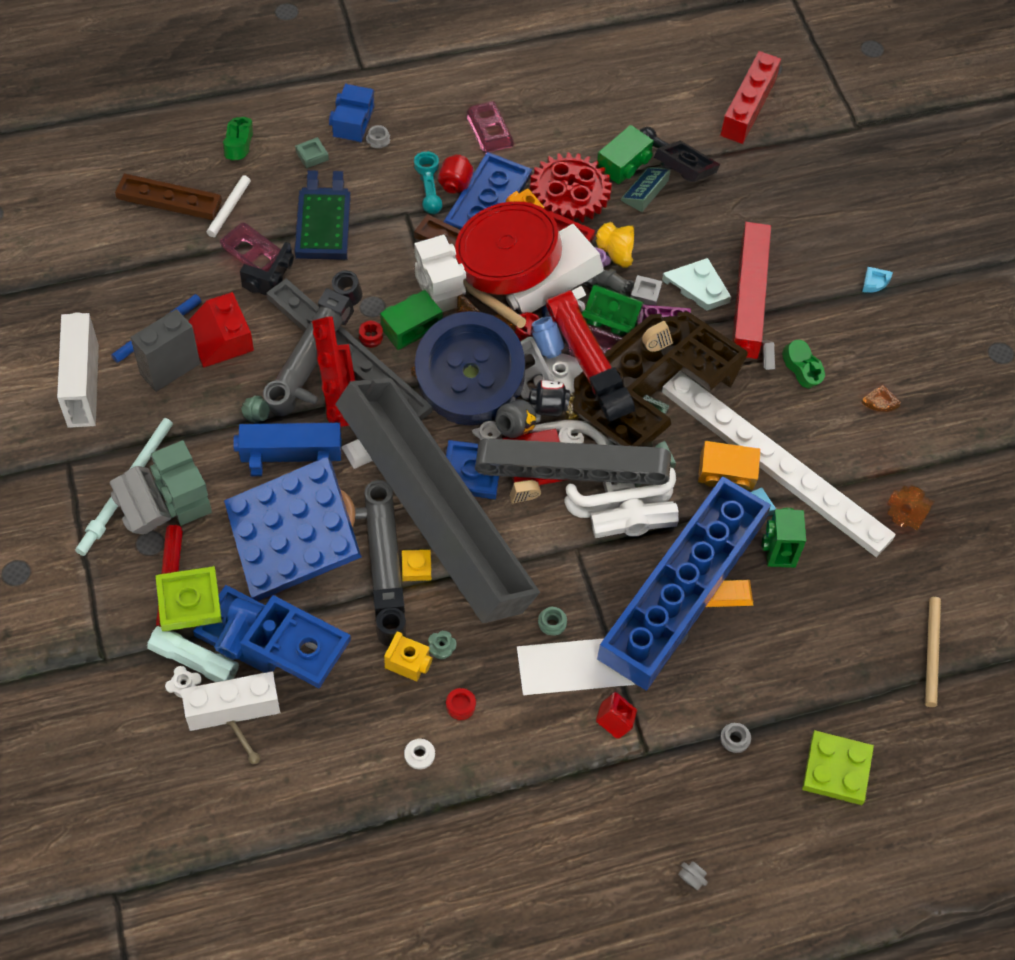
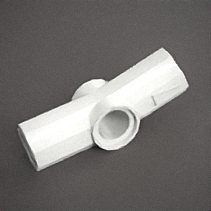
(634, 518)

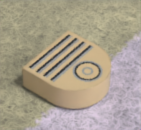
(657, 337)
(525, 491)

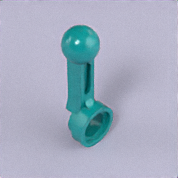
(431, 203)

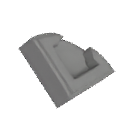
(767, 349)

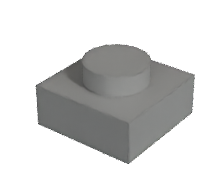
(646, 290)

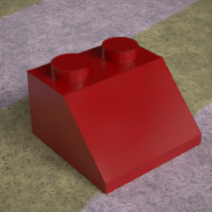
(221, 330)

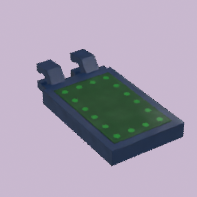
(323, 219)

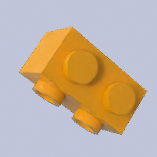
(733, 462)

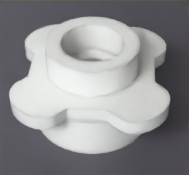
(180, 675)

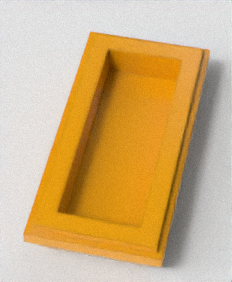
(732, 594)

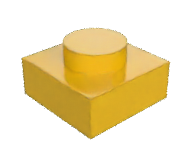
(416, 565)

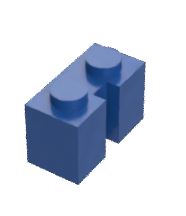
(352, 112)

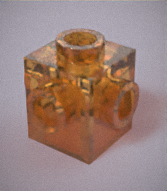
(916, 500)

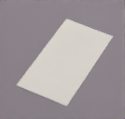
(565, 668)

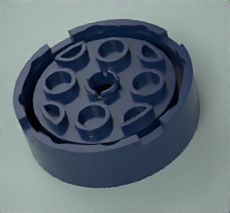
(474, 341)

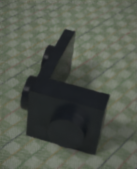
(262, 281)

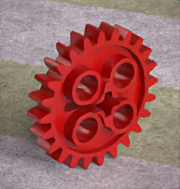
(571, 186)

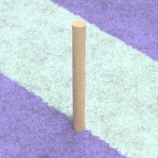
(496, 305)
(933, 652)

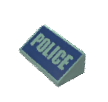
(646, 188)

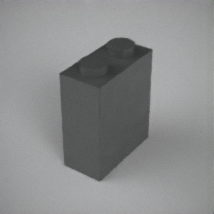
(165, 350)

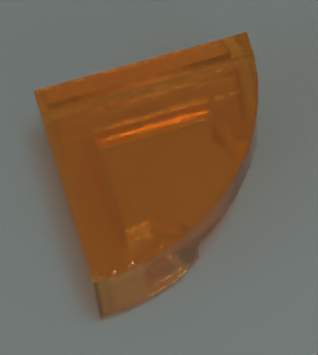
(881, 400)

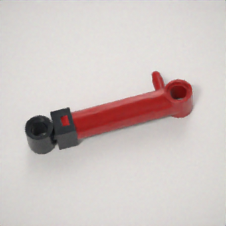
(604, 379)

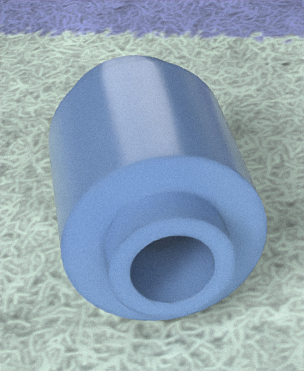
(547, 337)

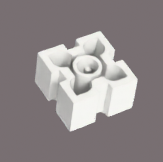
(439, 271)

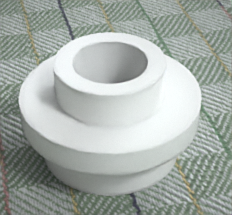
(423, 761)

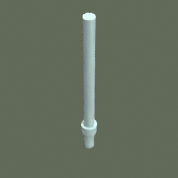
(97, 527)

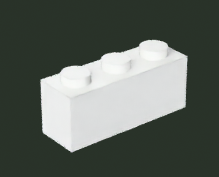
(230, 700)

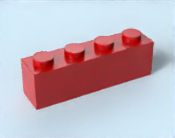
(750, 97)

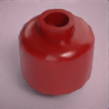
(455, 174)

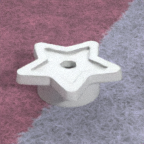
(486, 428)

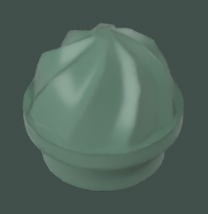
(255, 409)

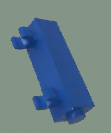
(287, 443)

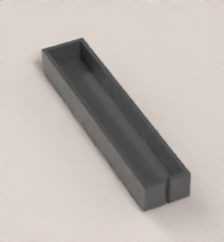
(437, 500)

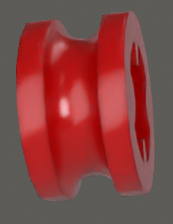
(370, 326)

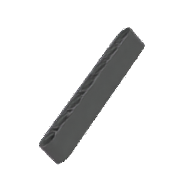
(573, 461)

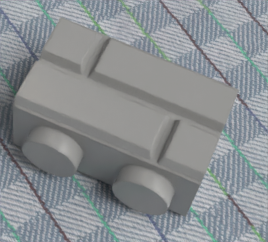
(139, 500)

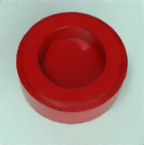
(460, 704)

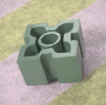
(180, 483)

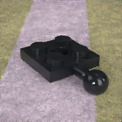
(682, 158)

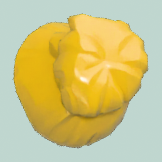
(617, 243)

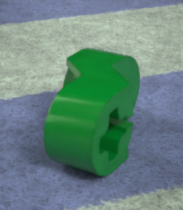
(238, 138)
(806, 367)

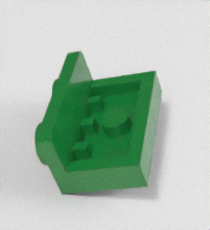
(612, 310)

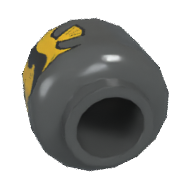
(516, 418)

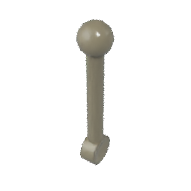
(253, 758)

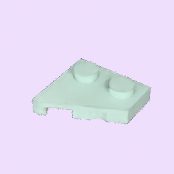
(699, 283)

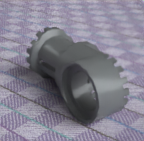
(611, 281)

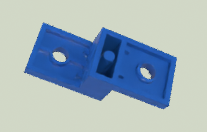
(278, 636)

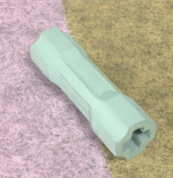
(210, 664)

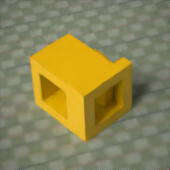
(409, 667)

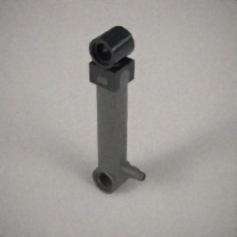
(304, 356)
(384, 560)

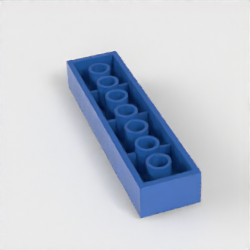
(683, 583)

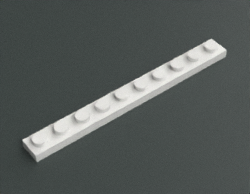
(780, 464)

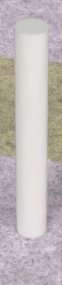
(228, 206)

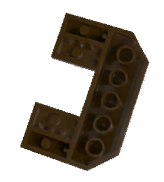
(695, 351)

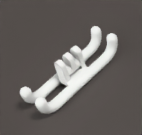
(615, 495)

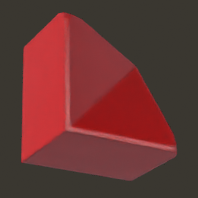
(616, 715)

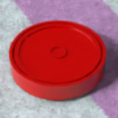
(509, 247)

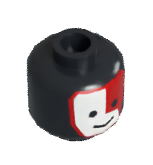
(549, 398)

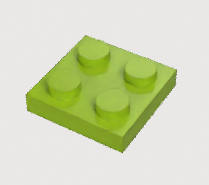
(188, 598)
(838, 767)

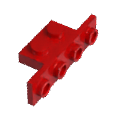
(335, 366)

